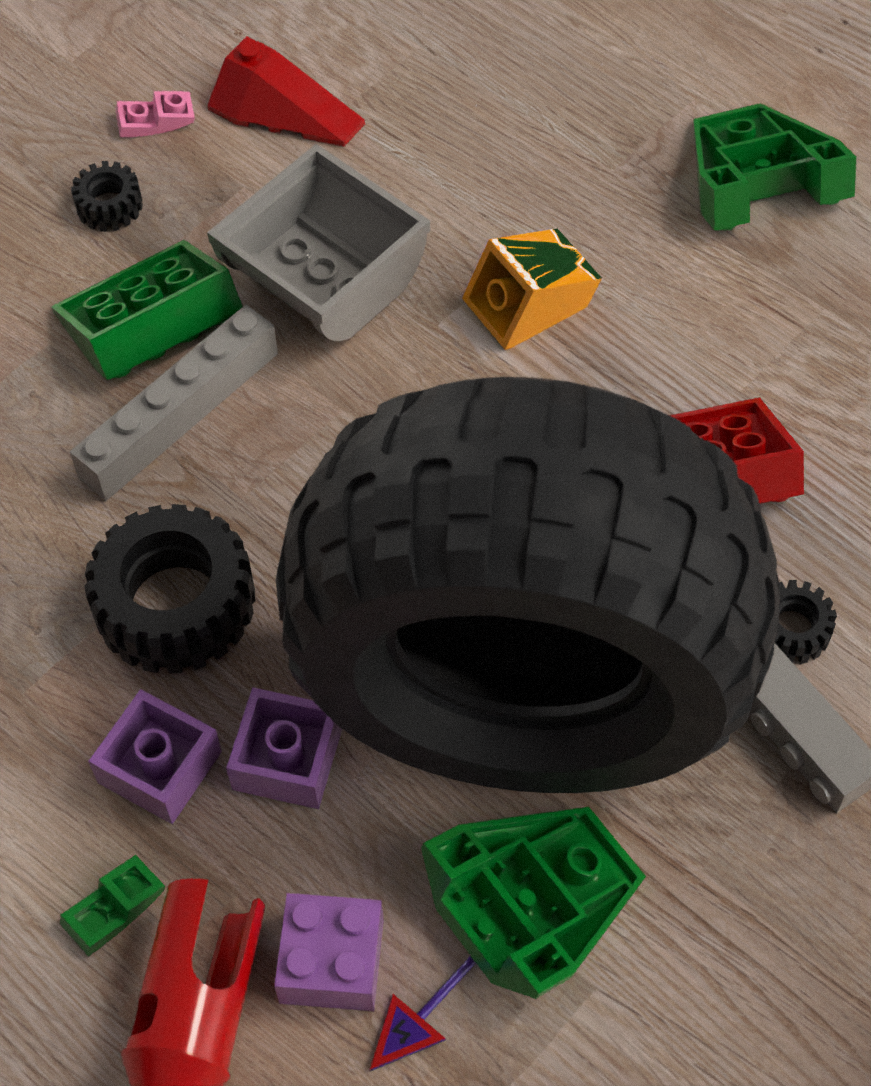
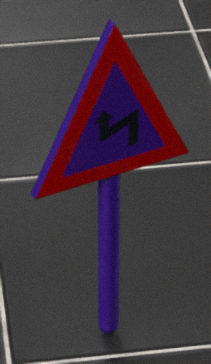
(407, 1031)

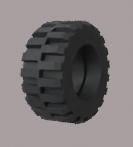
(161, 542)

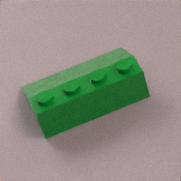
(149, 308)

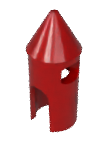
(181, 1025)

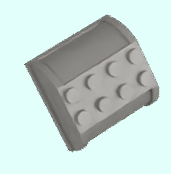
(325, 242)

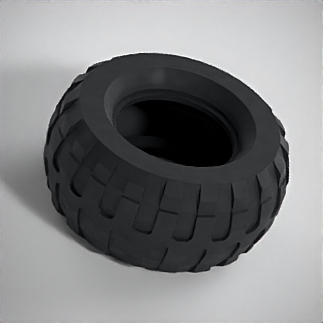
(529, 587)

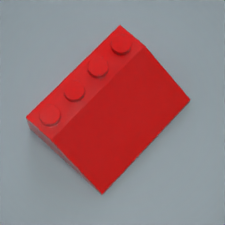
(756, 443)

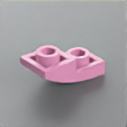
(166, 113)

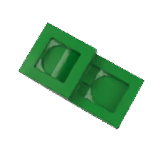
(113, 906)

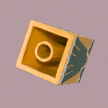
(529, 285)

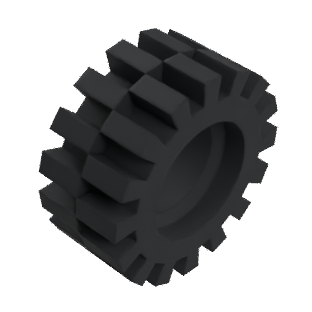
(101, 181)
(820, 617)

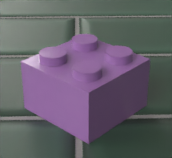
(283, 749)
(156, 756)
(329, 952)

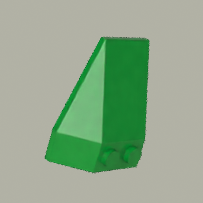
(530, 893)

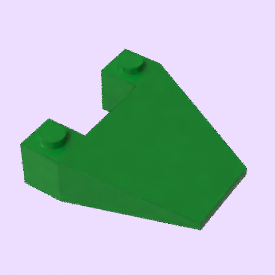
(761, 155)

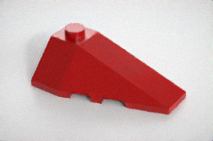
(271, 91)

